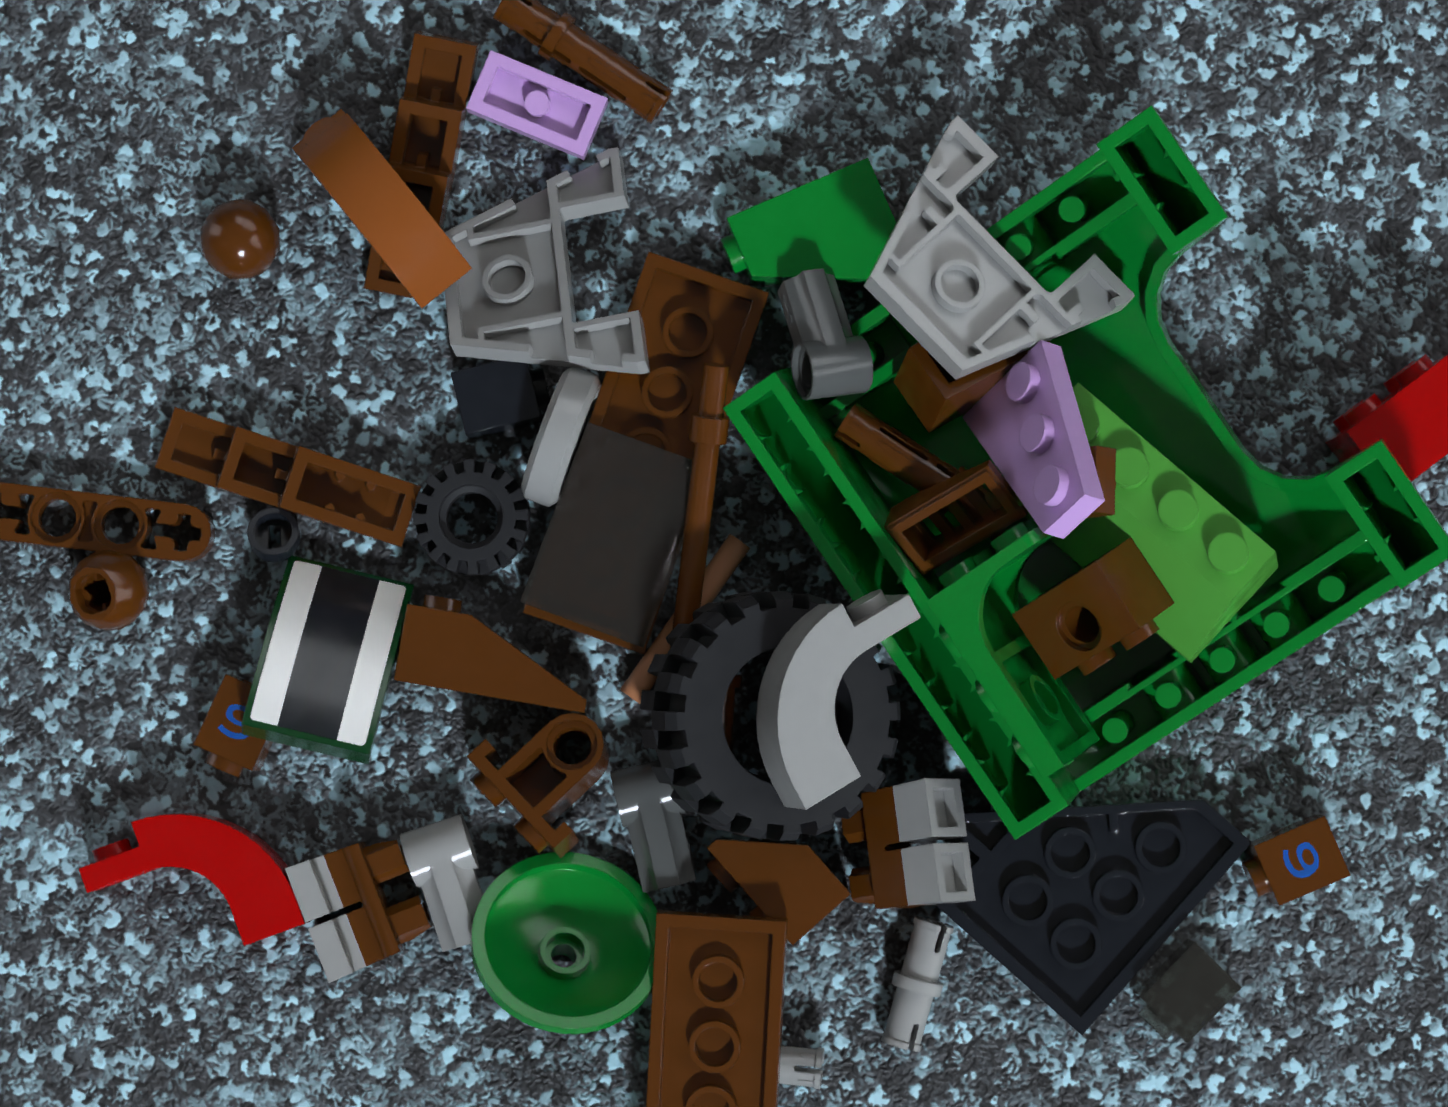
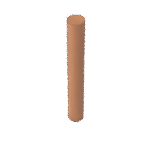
(715, 577)

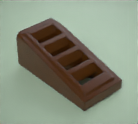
(931, 551)

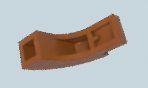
(381, 207)

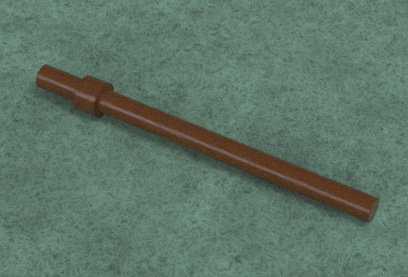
(708, 432)

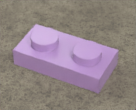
(537, 105)

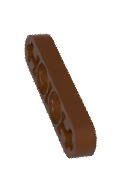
(91, 516)

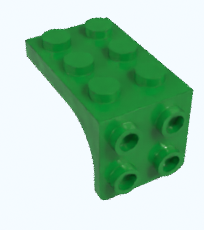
(1009, 673)

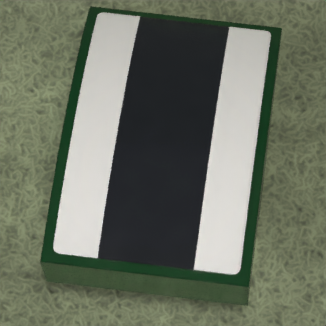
(327, 659)

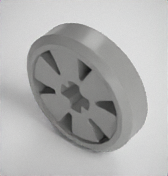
(560, 435)

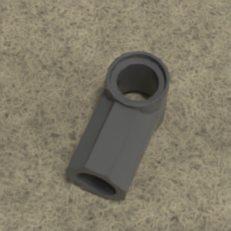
(825, 352)
(654, 827)

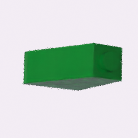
(825, 225)

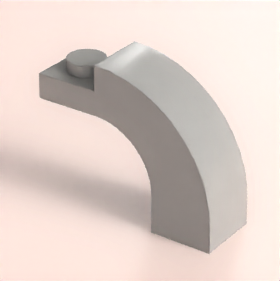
(800, 689)

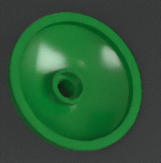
(573, 910)

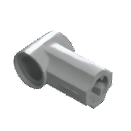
(444, 867)

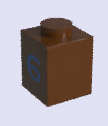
(223, 734)
(1294, 861)

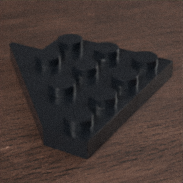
(1090, 893)

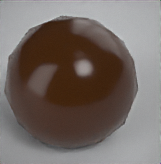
(239, 239)
(108, 590)

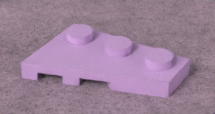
(1039, 440)

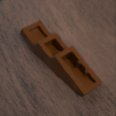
(428, 132)
(287, 477)

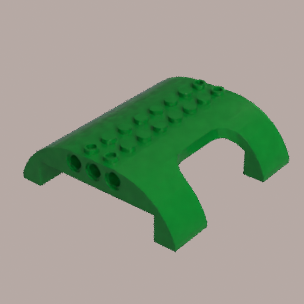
(1334, 533)

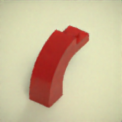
(220, 850)

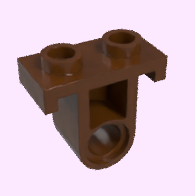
(540, 783)

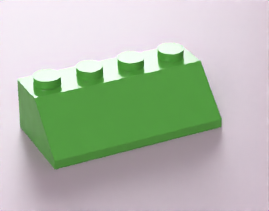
(1186, 536)

